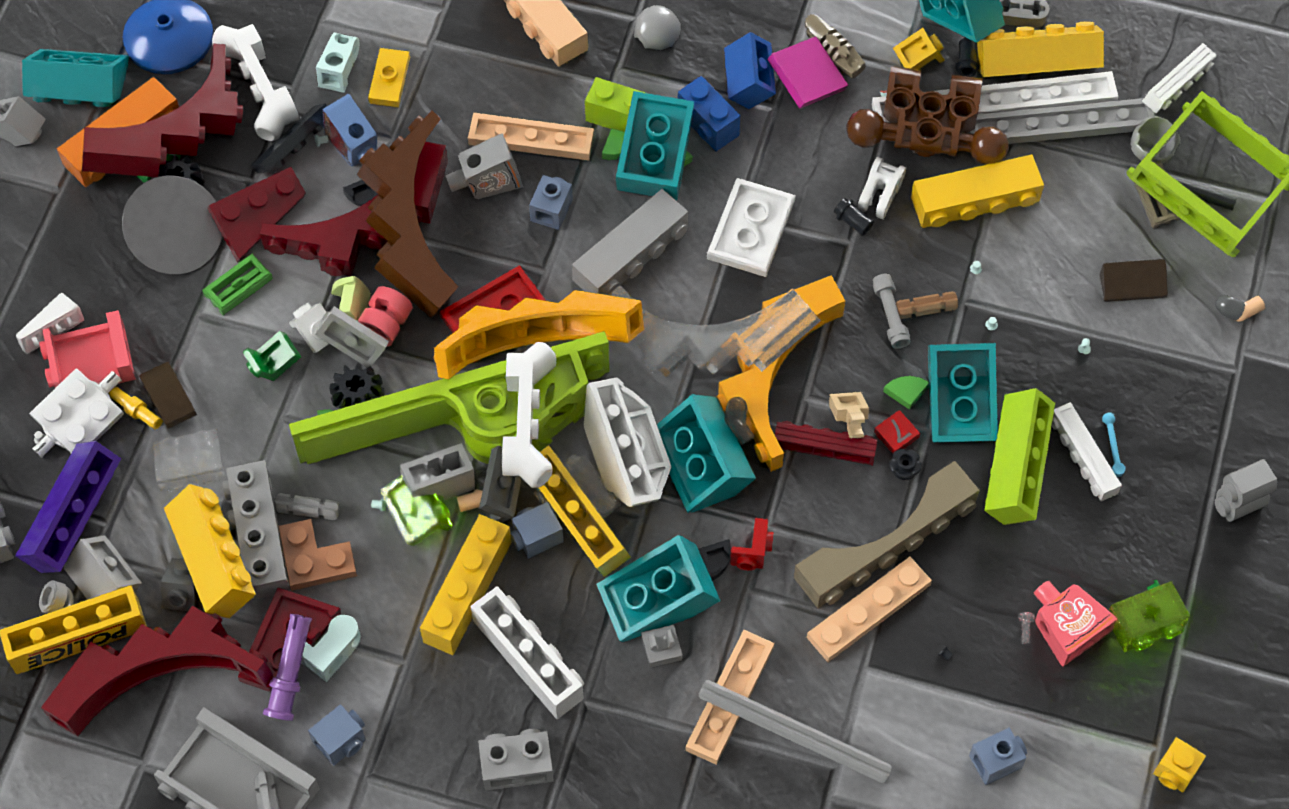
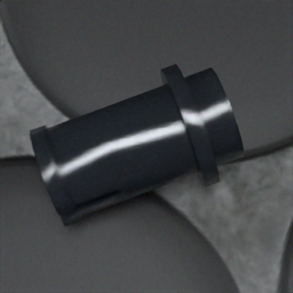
(967, 63)
(853, 216)

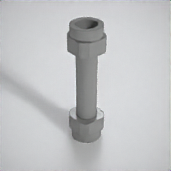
(884, 289)

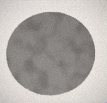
(170, 225)

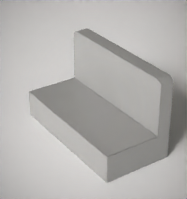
(351, 337)
(99, 568)

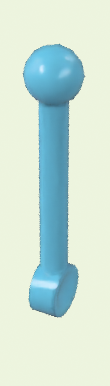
(1118, 468)

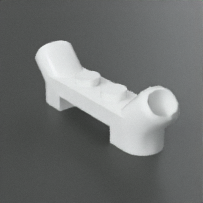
(278, 105)
(518, 453)

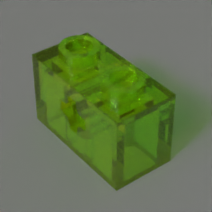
(1158, 603)

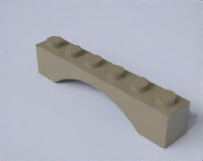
(834, 570)

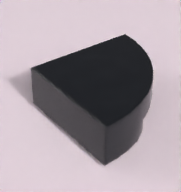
(359, 193)
(716, 557)

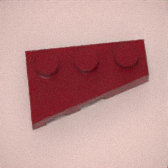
(244, 212)
(274, 627)

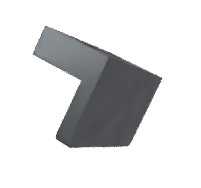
(499, 491)

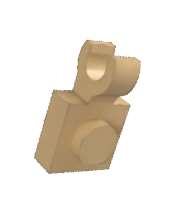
(850, 409)

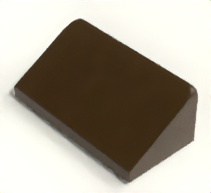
(1134, 280)

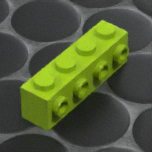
(1020, 457)

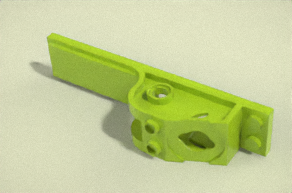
(468, 401)

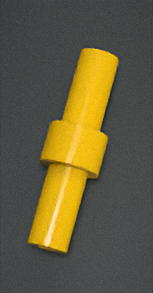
(135, 408)

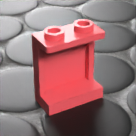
(90, 350)

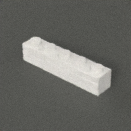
(1180, 78)
(1085, 452)

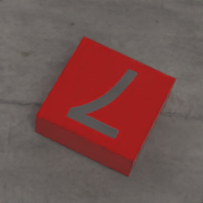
(897, 432)

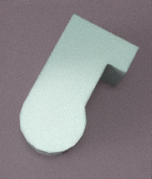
(337, 62)
(333, 648)

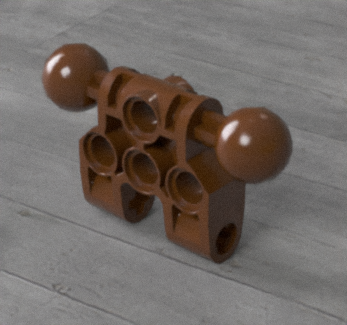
(944, 125)

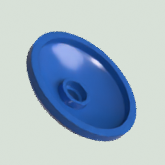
(172, 45)

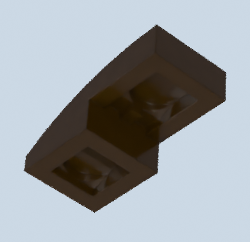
(167, 395)

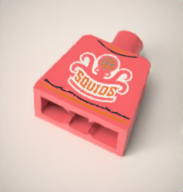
(1071, 620)

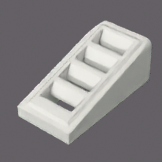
(58, 316)

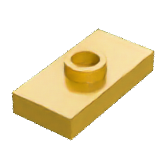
(389, 77)

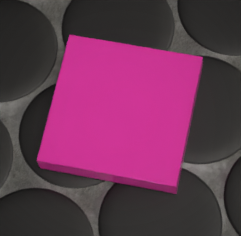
(807, 72)

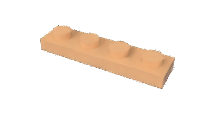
(533, 136)
(868, 609)
(740, 676)

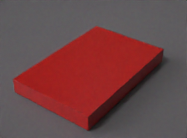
(499, 294)

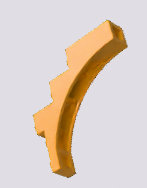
(578, 315)
(755, 386)

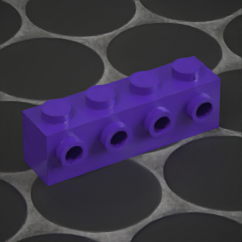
(68, 507)

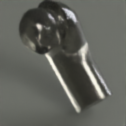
(736, 420)

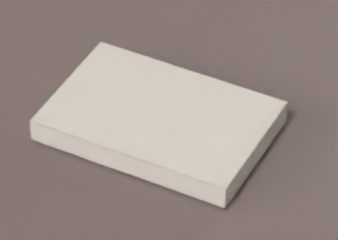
(751, 227)

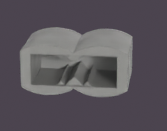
(1245, 490)

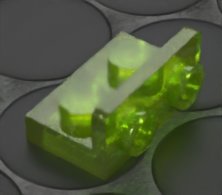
(415, 516)

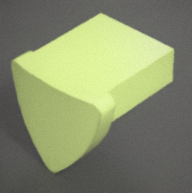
(353, 296)

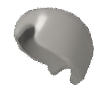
(657, 27)
(1148, 134)

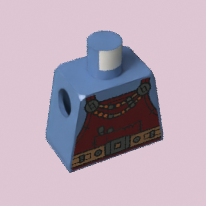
(348, 129)

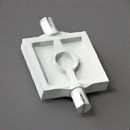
(76, 412)

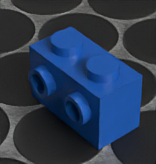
(748, 71)
(712, 115)

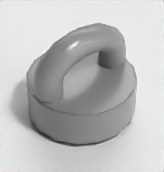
(54, 597)

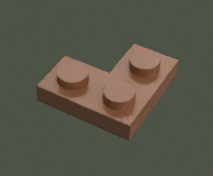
(313, 565)

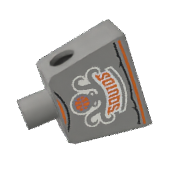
(486, 169)

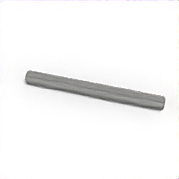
(795, 731)

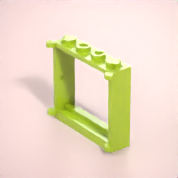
(1187, 204)

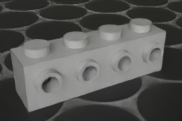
(256, 526)

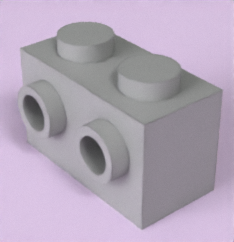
(515, 759)

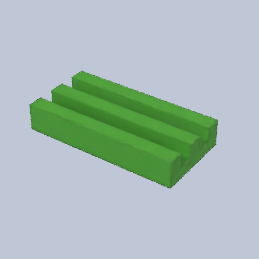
(241, 287)

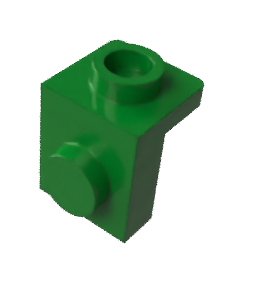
(272, 357)

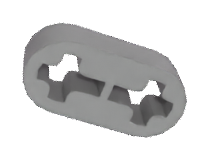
(1021, 12)

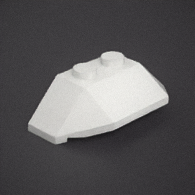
(625, 442)

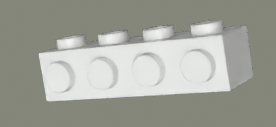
(527, 652)

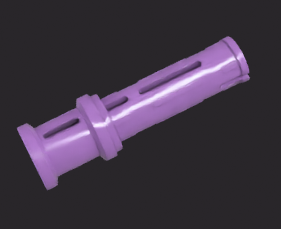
(285, 683)

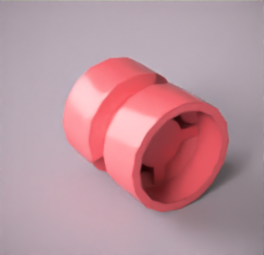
(386, 312)

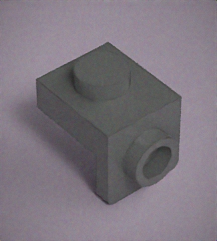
(178, 587)

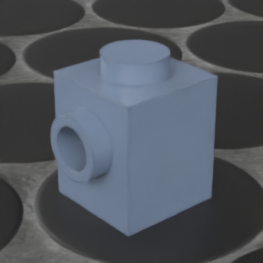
(551, 202)
(536, 530)
(338, 734)
(998, 755)

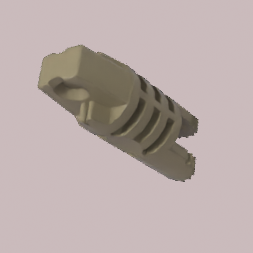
(837, 47)

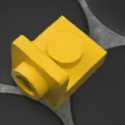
(919, 50)
(1179, 765)

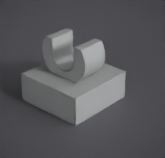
(661, 646)

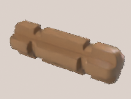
(927, 305)

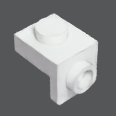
(307, 322)

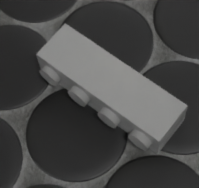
(631, 245)

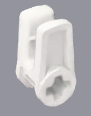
(881, 177)

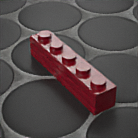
(825, 443)

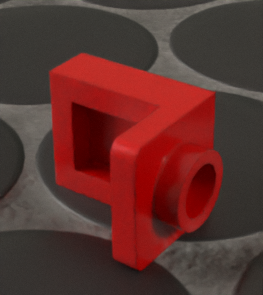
(752, 558)

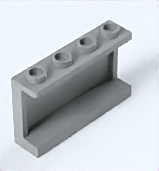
(220, 766)

